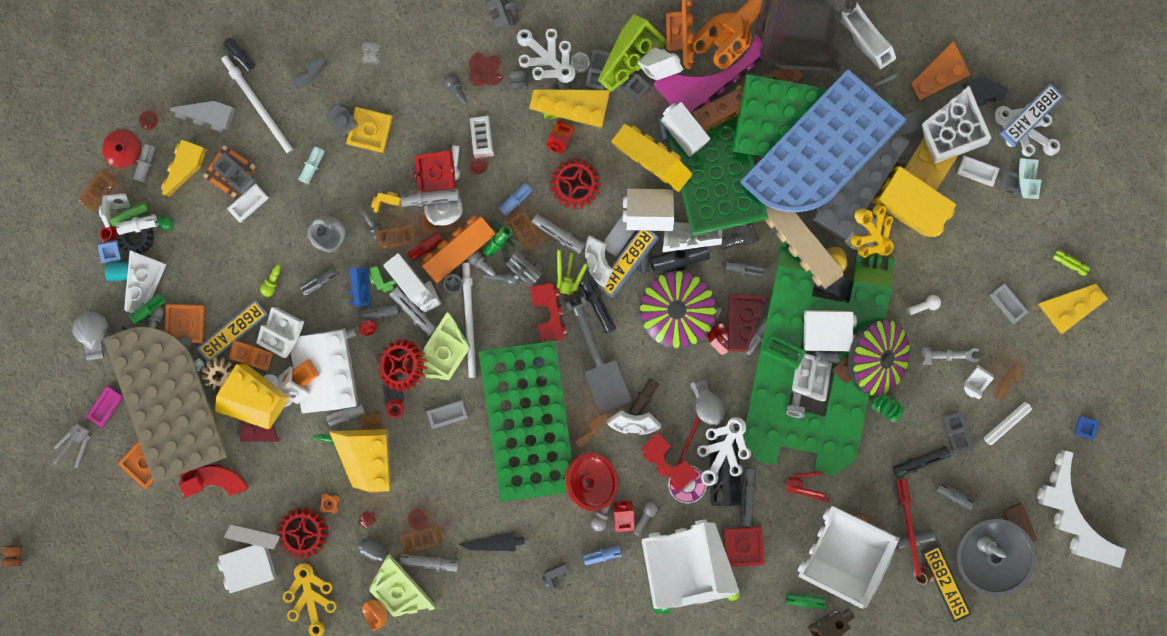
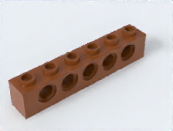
(729, 105)

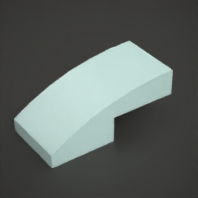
(1027, 176)

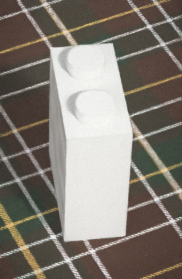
(684, 128)
(649, 209)
(408, 280)
(828, 330)
(246, 568)

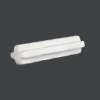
(1007, 423)

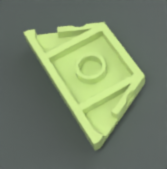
(445, 349)
(398, 590)

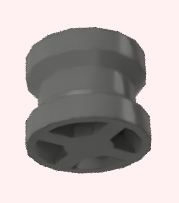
(518, 80)

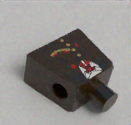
(827, 627)

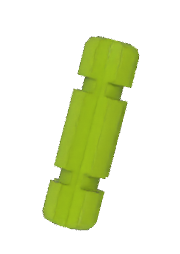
(1071, 262)

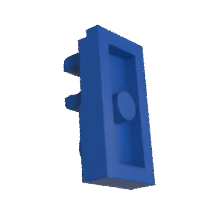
(361, 288)

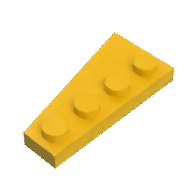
(575, 105)

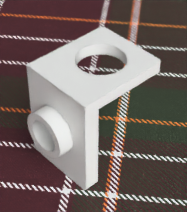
(108, 204)
(435, 301)
(290, 388)

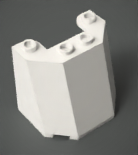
(849, 557)
(688, 567)

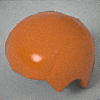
(375, 614)

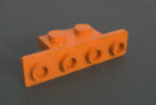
(679, 32)

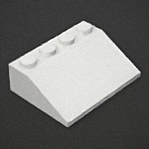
(331, 357)

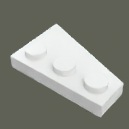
(682, 238)
(142, 280)

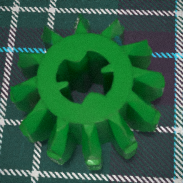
(888, 407)

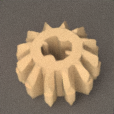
(211, 369)

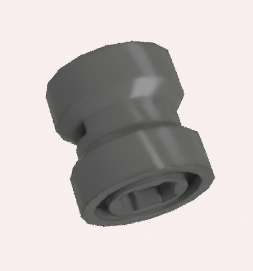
(452, 282)

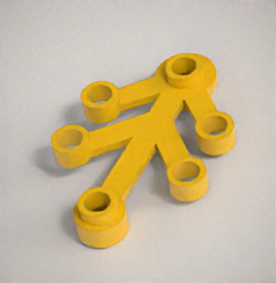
(884, 245)
(309, 596)

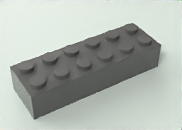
(839, 213)

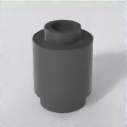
(372, 549)

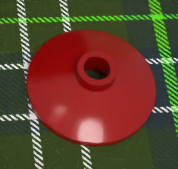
(129, 153)

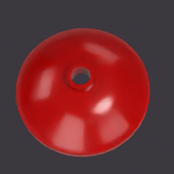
(600, 479)

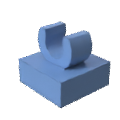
(109, 251)

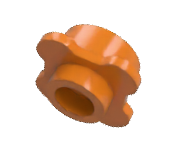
(334, 502)

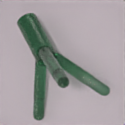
(496, 226)

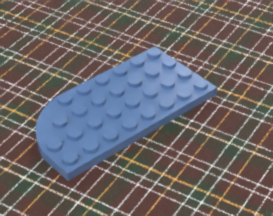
(824, 147)

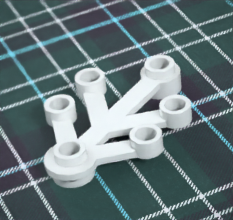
(547, 58)
(1011, 114)
(725, 448)

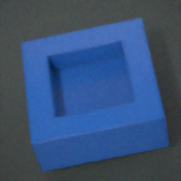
(1086, 428)

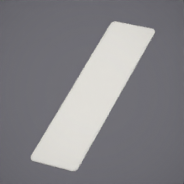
(252, 537)

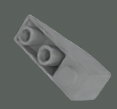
(209, 112)

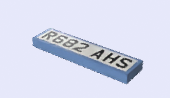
(1031, 115)

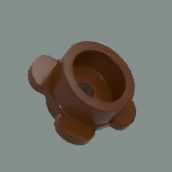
(925, 577)

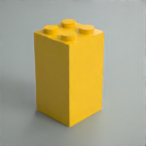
(914, 203)

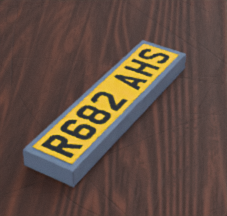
(629, 261)
(232, 331)

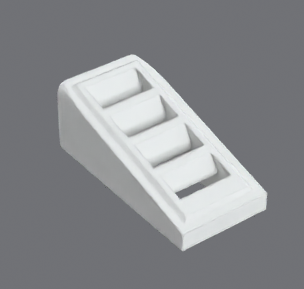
(483, 152)

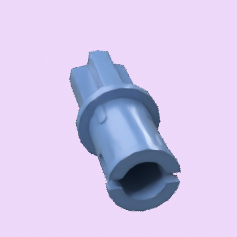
(515, 199)
(602, 555)

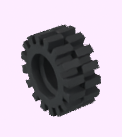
(140, 247)

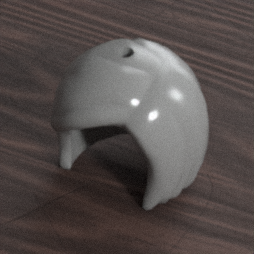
(331, 233)

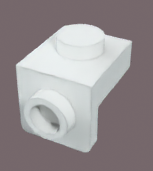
(977, 382)

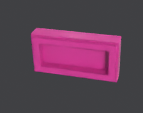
(105, 406)

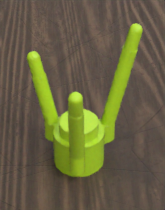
(567, 285)

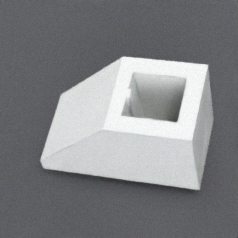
(660, 64)

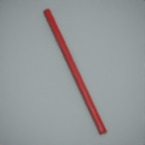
(688, 441)

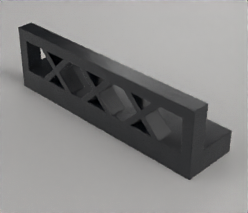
(730, 484)

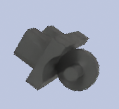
(506, 10)
(524, 269)

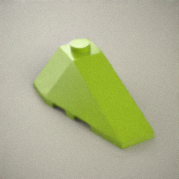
(631, 46)

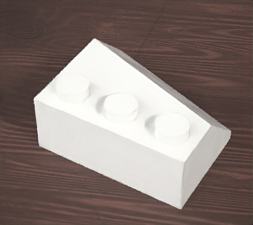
(955, 128)

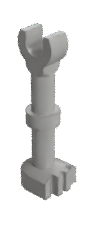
(948, 355)
(795, 410)

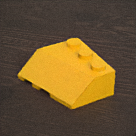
(250, 397)
(365, 458)

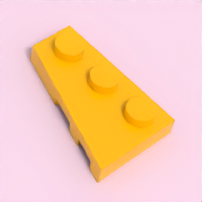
(1072, 307)

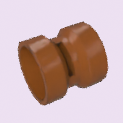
(11, 556)

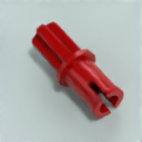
(426, 246)

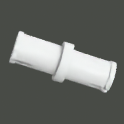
(136, 224)

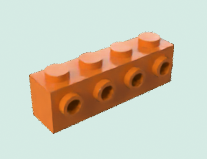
(457, 248)

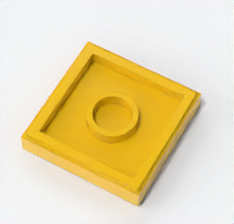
(372, 130)

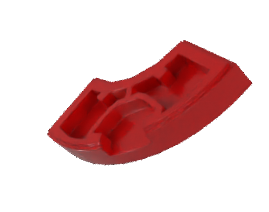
(223, 477)

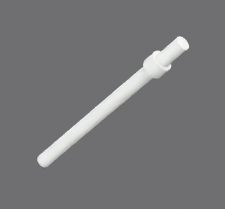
(235, 73)
(467, 283)

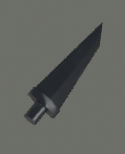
(503, 542)

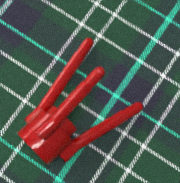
(795, 486)

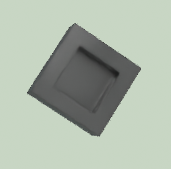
(1010, 182)

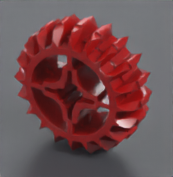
(580, 168)
(412, 363)
(302, 541)

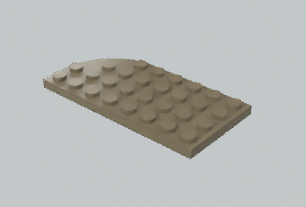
(165, 401)

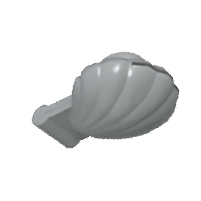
(90, 330)
(708, 405)

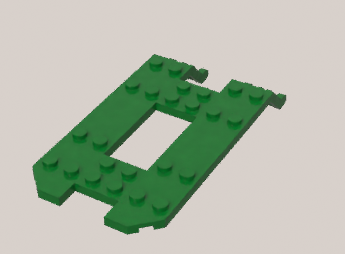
(838, 432)

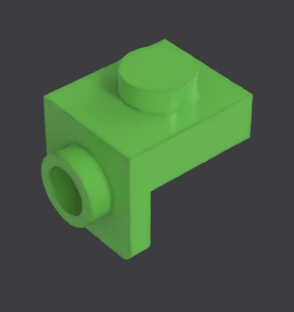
(377, 278)

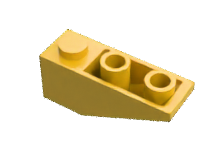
(186, 163)

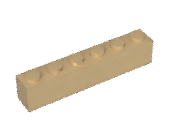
(805, 245)

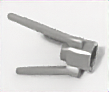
(76, 434)

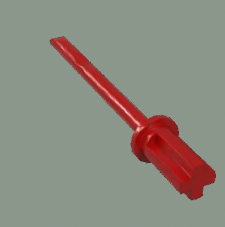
(905, 500)

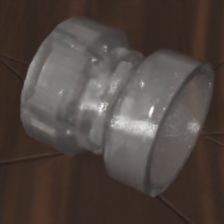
(371, 53)
(580, 66)

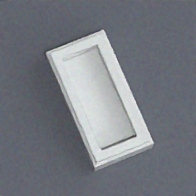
(977, 171)
(248, 203)

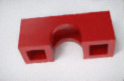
(546, 296)
(680, 475)

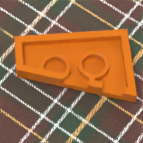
(941, 73)

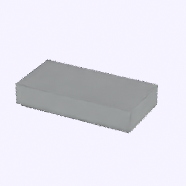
(1008, 303)
(447, 414)

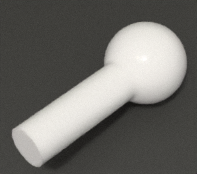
(455, 149)
(932, 302)

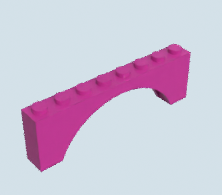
(698, 90)

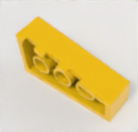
(652, 156)

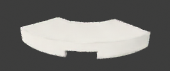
(596, 260)
(634, 424)

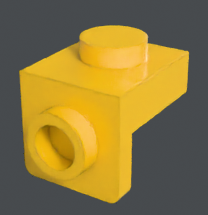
(391, 198)

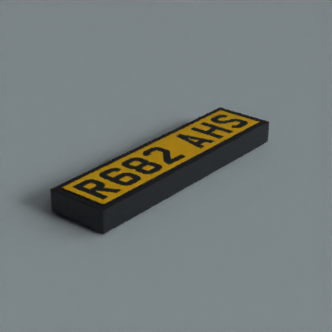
(946, 583)

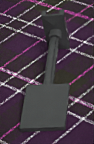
(605, 378)

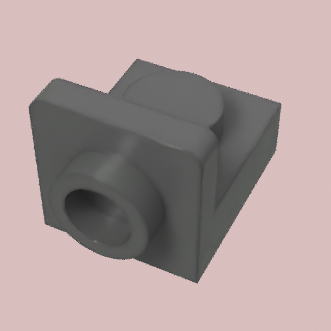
(342, 118)
(556, 572)

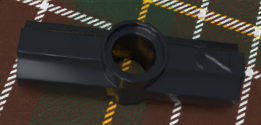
(669, 260)

